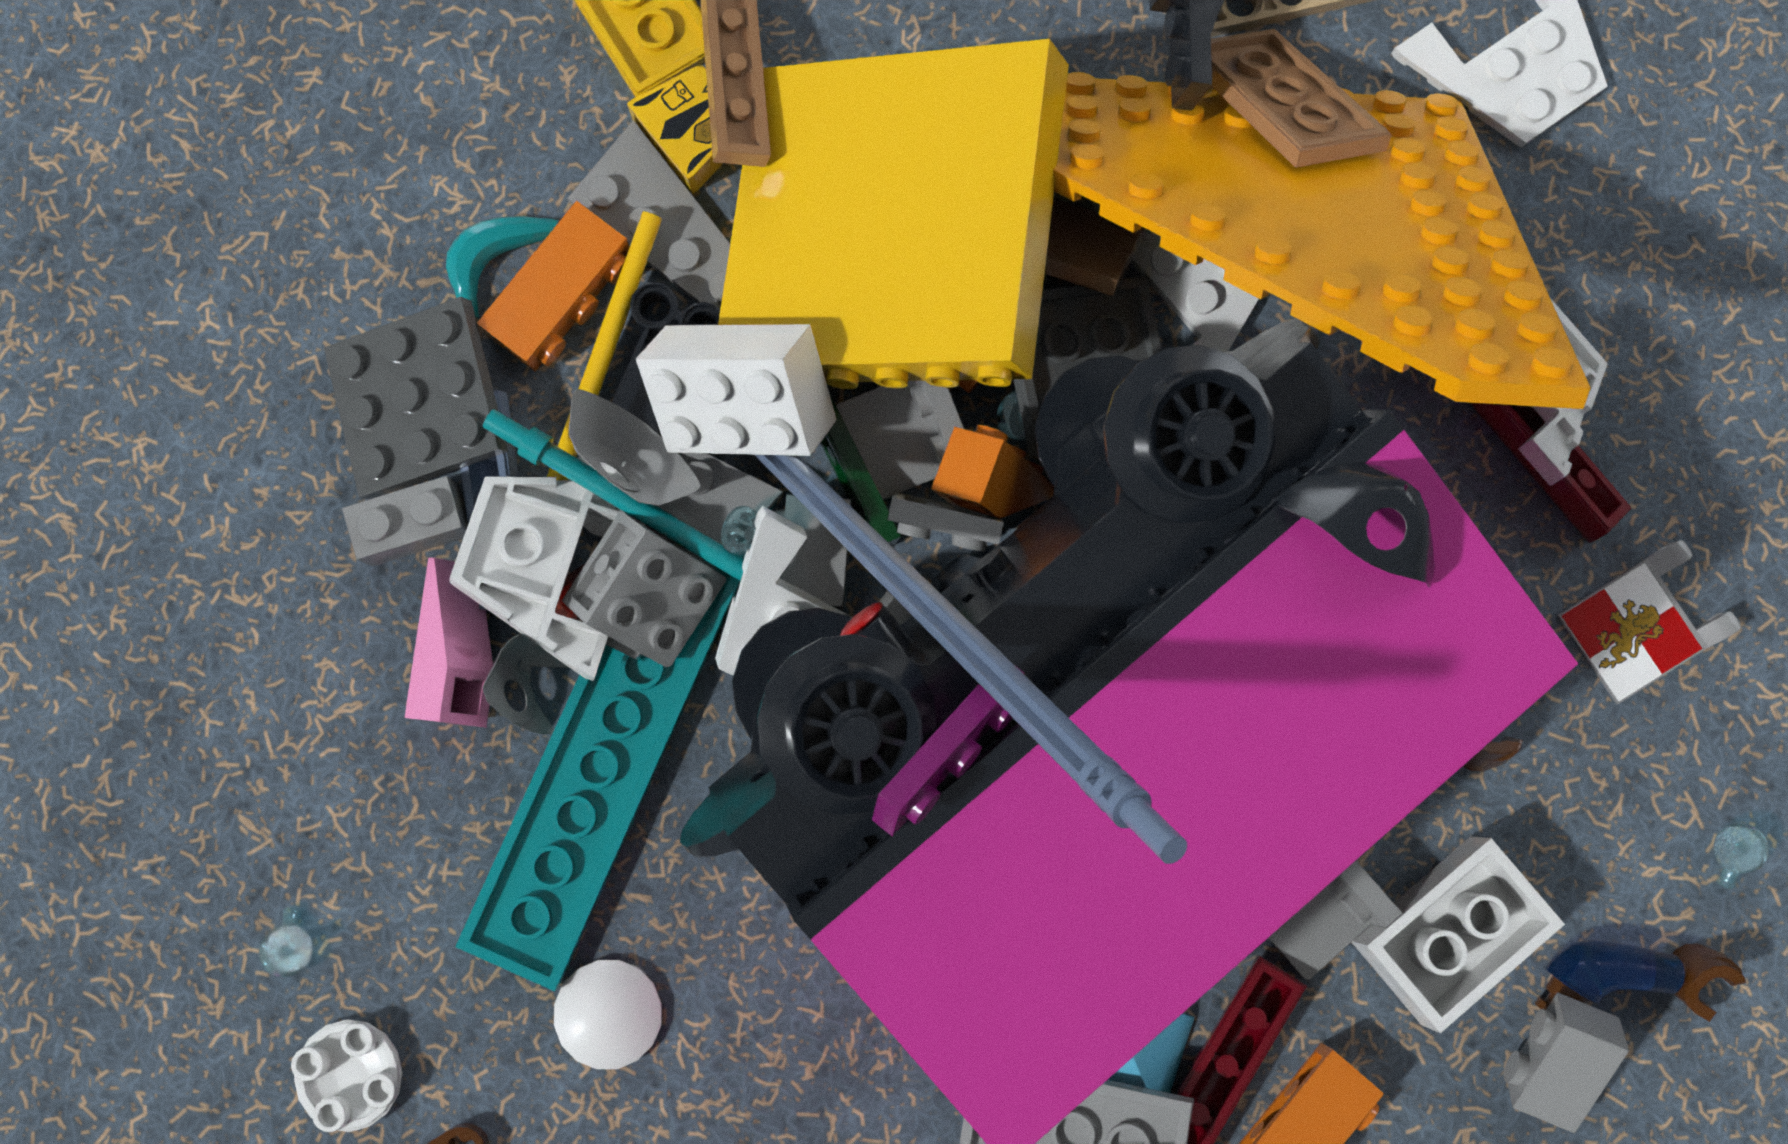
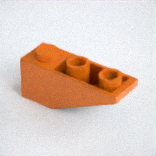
(989, 474)

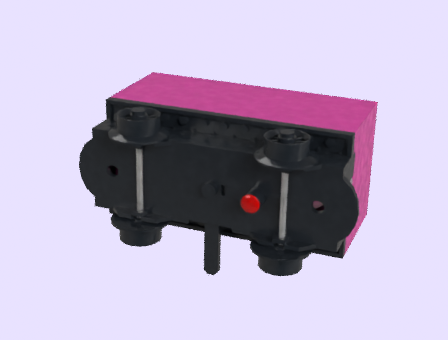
(1205, 645)

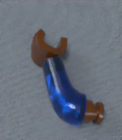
(1601, 967)

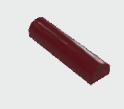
(1582, 494)
(1238, 1047)

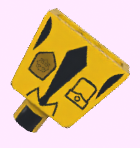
(678, 125)

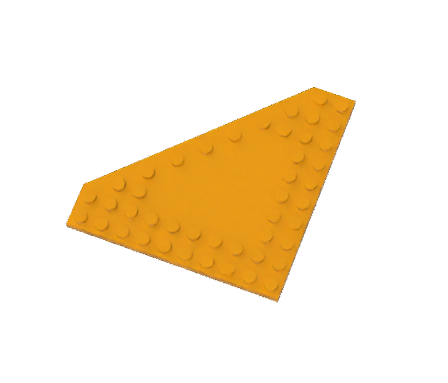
(1384, 245)

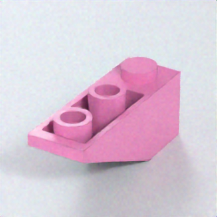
(449, 654)

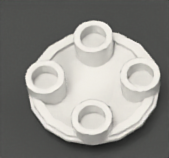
(607, 1014)
(347, 1076)

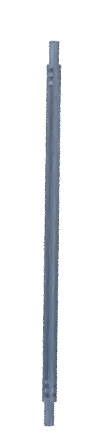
(1066, 743)

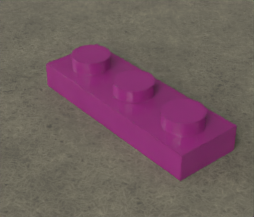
(947, 751)

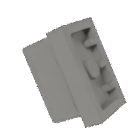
(901, 432)
(643, 590)
(1333, 921)

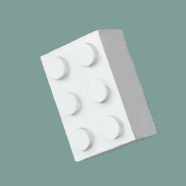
(737, 389)
(1458, 933)

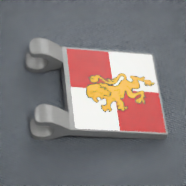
(1637, 629)

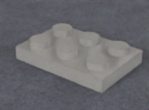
(921, 515)

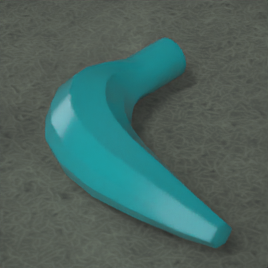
(485, 241)

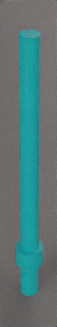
(539, 447)

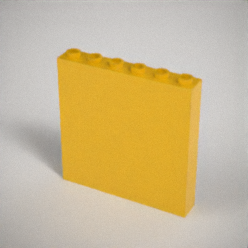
(904, 212)

